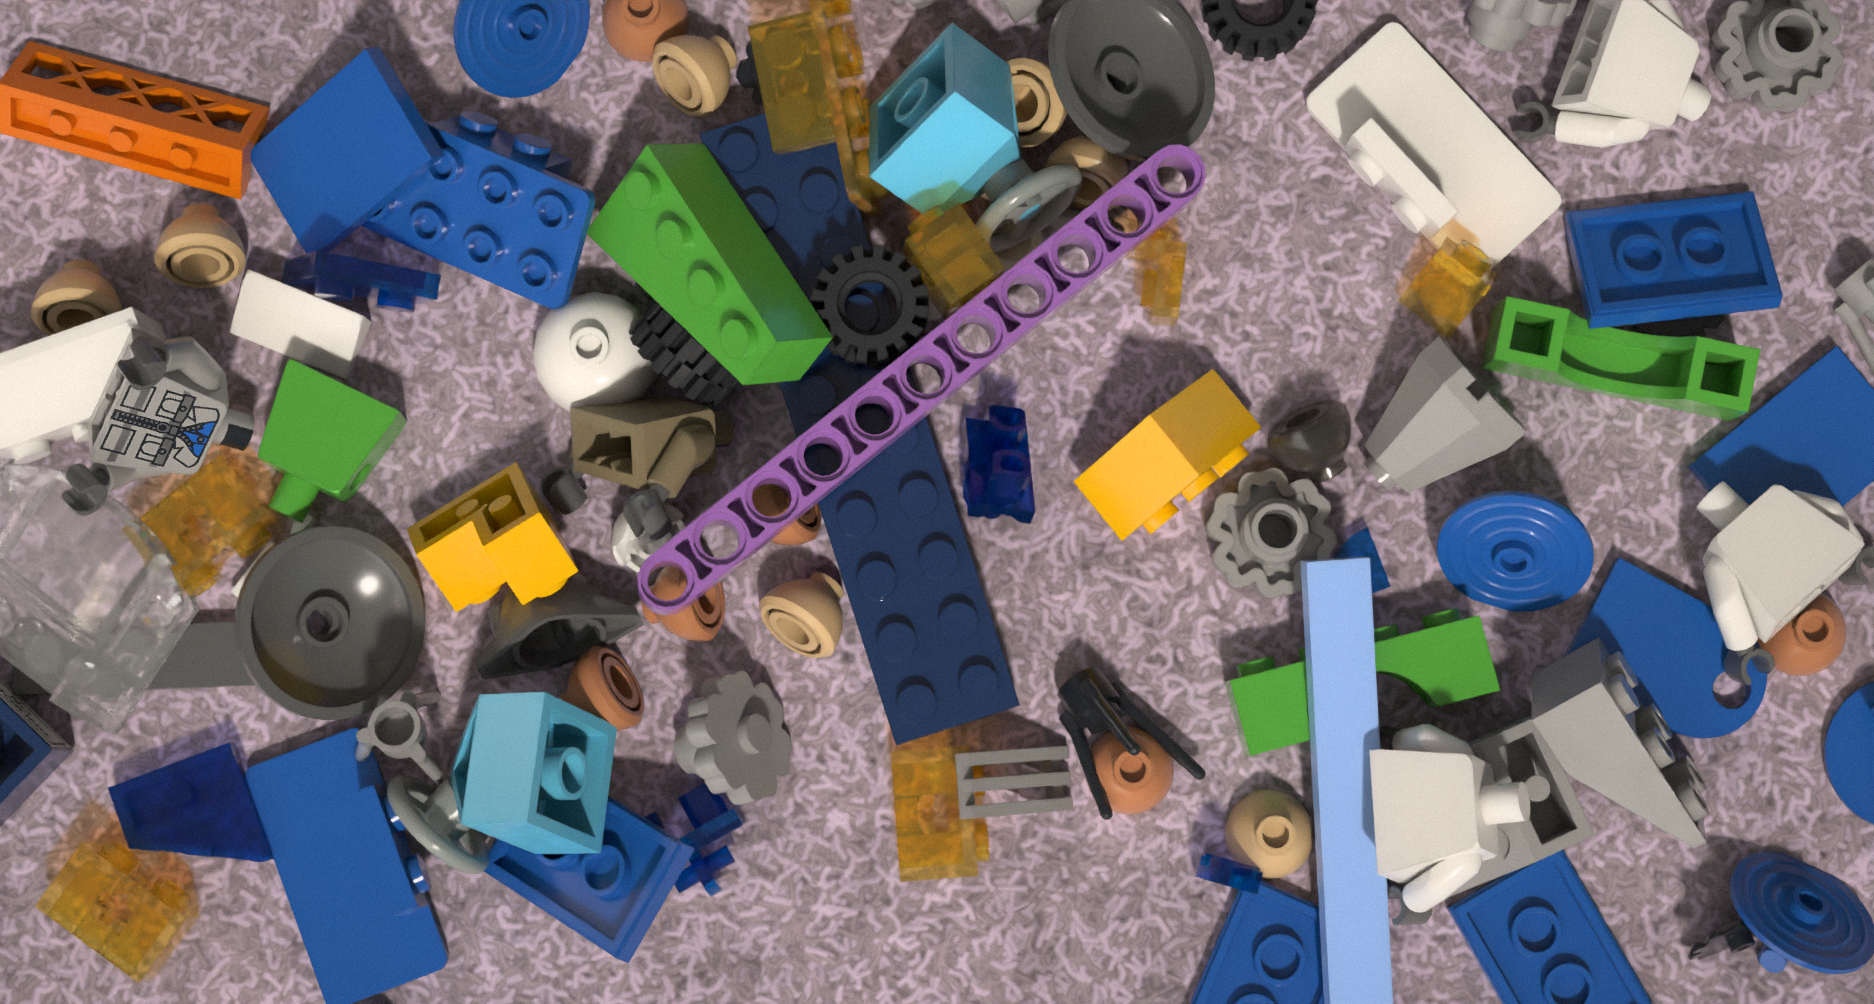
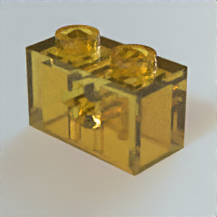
(951, 257)
(216, 495)
(921, 849)
(83, 906)

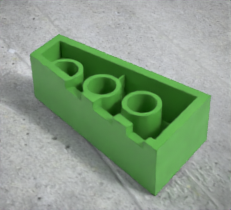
(710, 264)

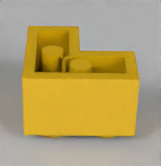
(1169, 456)
(494, 538)

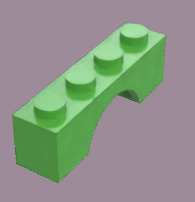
(1662, 371)
(1439, 663)

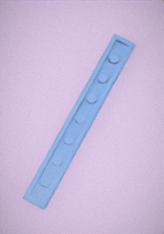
(1341, 734)

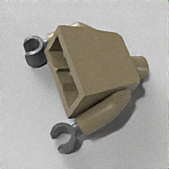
(640, 446)

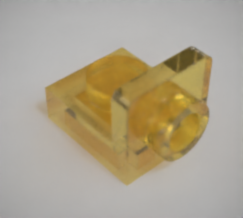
(1450, 285)
(1162, 286)

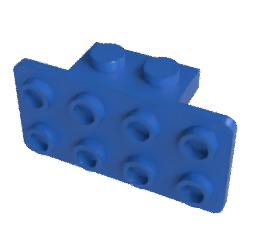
(495, 209)
(347, 869)

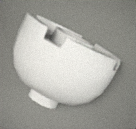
(588, 355)

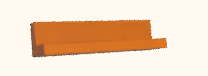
(124, 125)

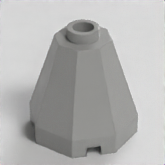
(1439, 422)

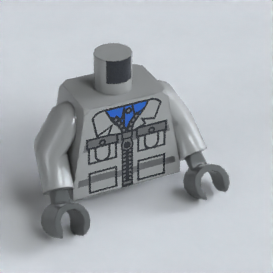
(155, 418)

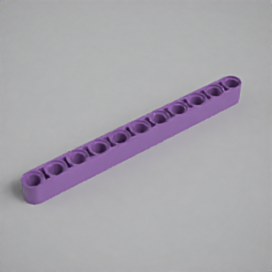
(942, 351)

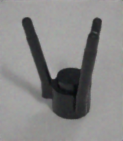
(1099, 705)

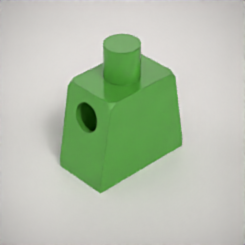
(323, 439)

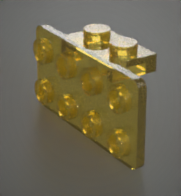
(813, 94)

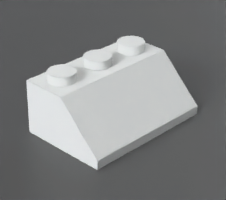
(57, 381)

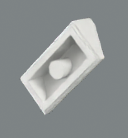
(298, 324)

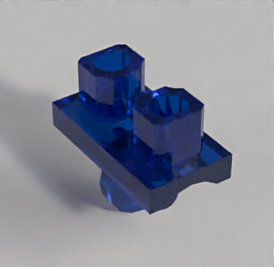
(998, 465)
(710, 822)

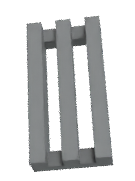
(1052, 779)

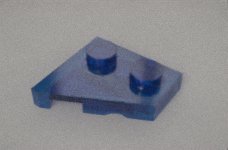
(344, 277)
(193, 808)

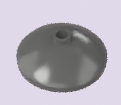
(1156, 70)
(369, 630)

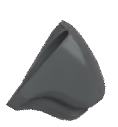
(552, 629)

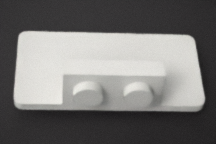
(1430, 147)

